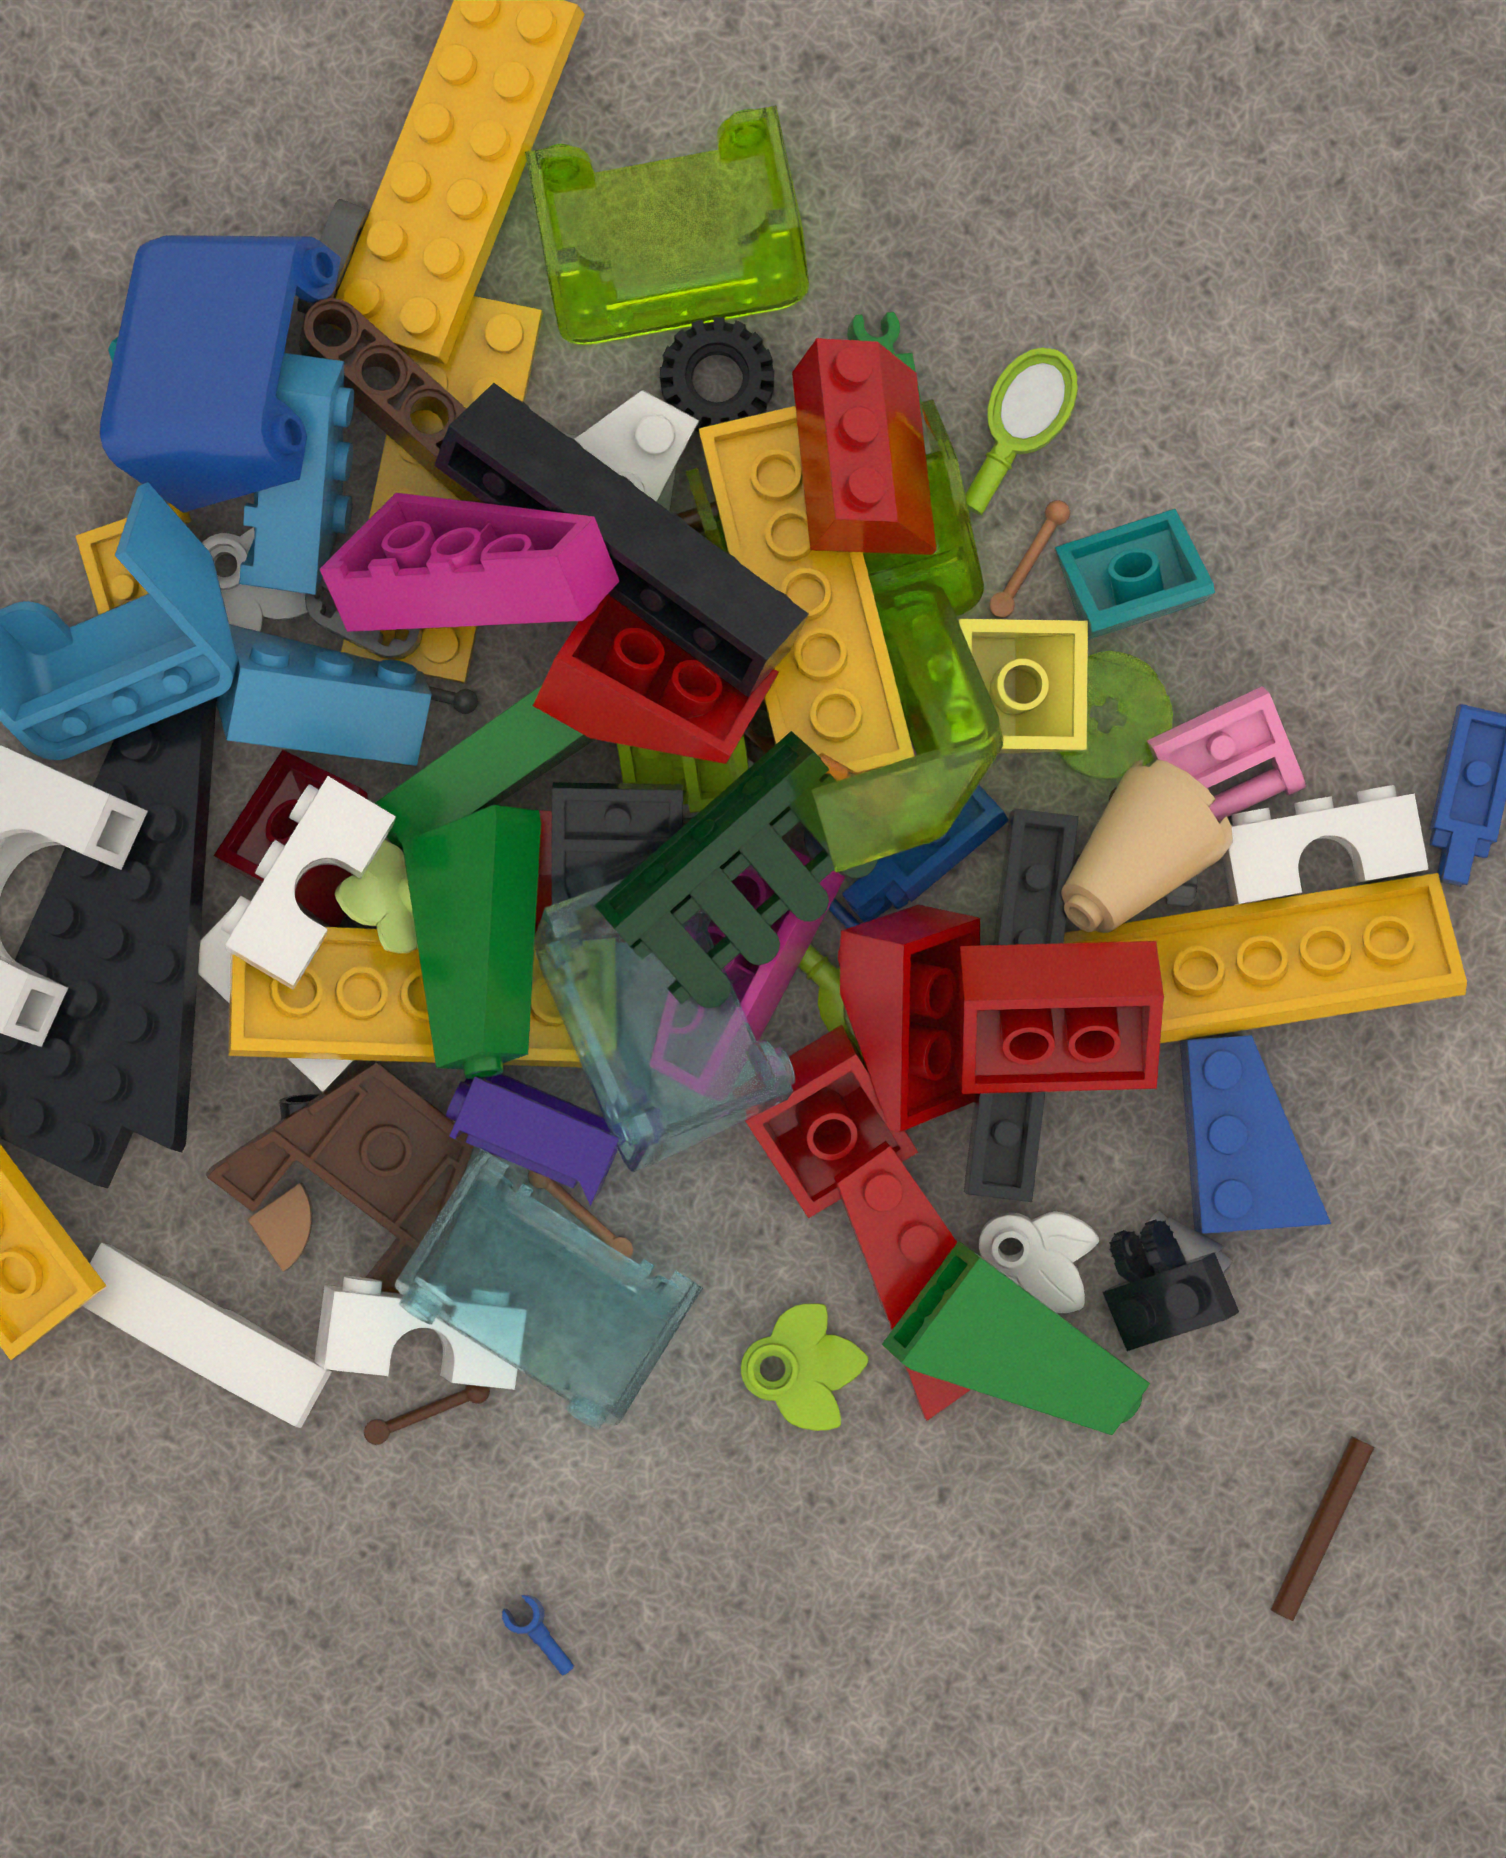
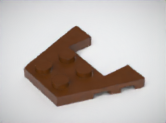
(373, 1147)

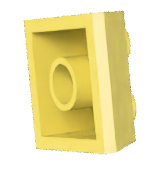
(1034, 680)

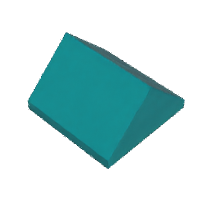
(1134, 573)

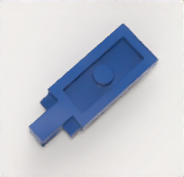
(1470, 792)
(913, 871)

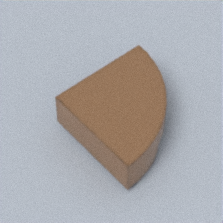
(285, 1225)

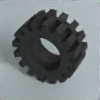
(724, 340)

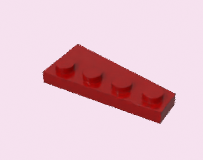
(901, 1246)

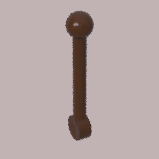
(378, 1430)

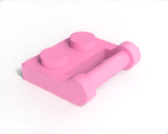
(1230, 742)

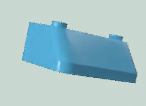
(128, 665)

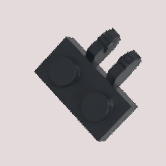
(1167, 1301)

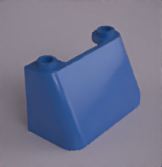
(204, 362)

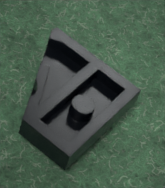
(608, 831)

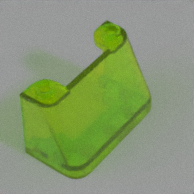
(671, 235)

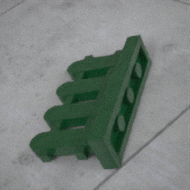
(704, 858)

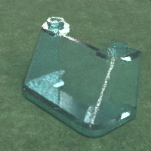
(655, 1066)
(544, 1294)

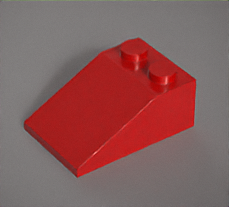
(643, 691)
(905, 1008)

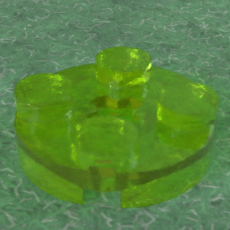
(1139, 698)

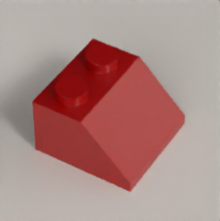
(825, 1121)

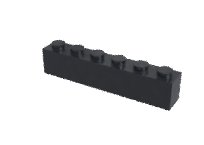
(662, 564)
(1029, 912)

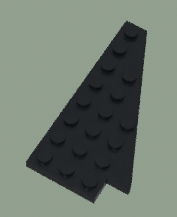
(129, 963)

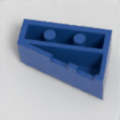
(1241, 1144)

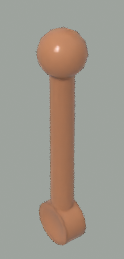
(1002, 603)
(619, 1243)

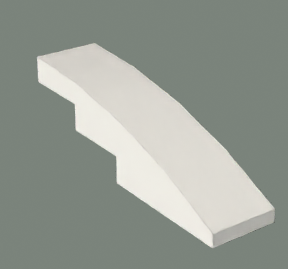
(206, 1337)

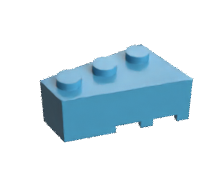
(302, 518)
(323, 700)

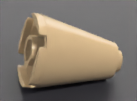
(1144, 846)

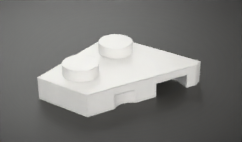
(641, 441)

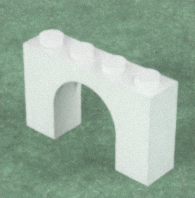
(40, 811)

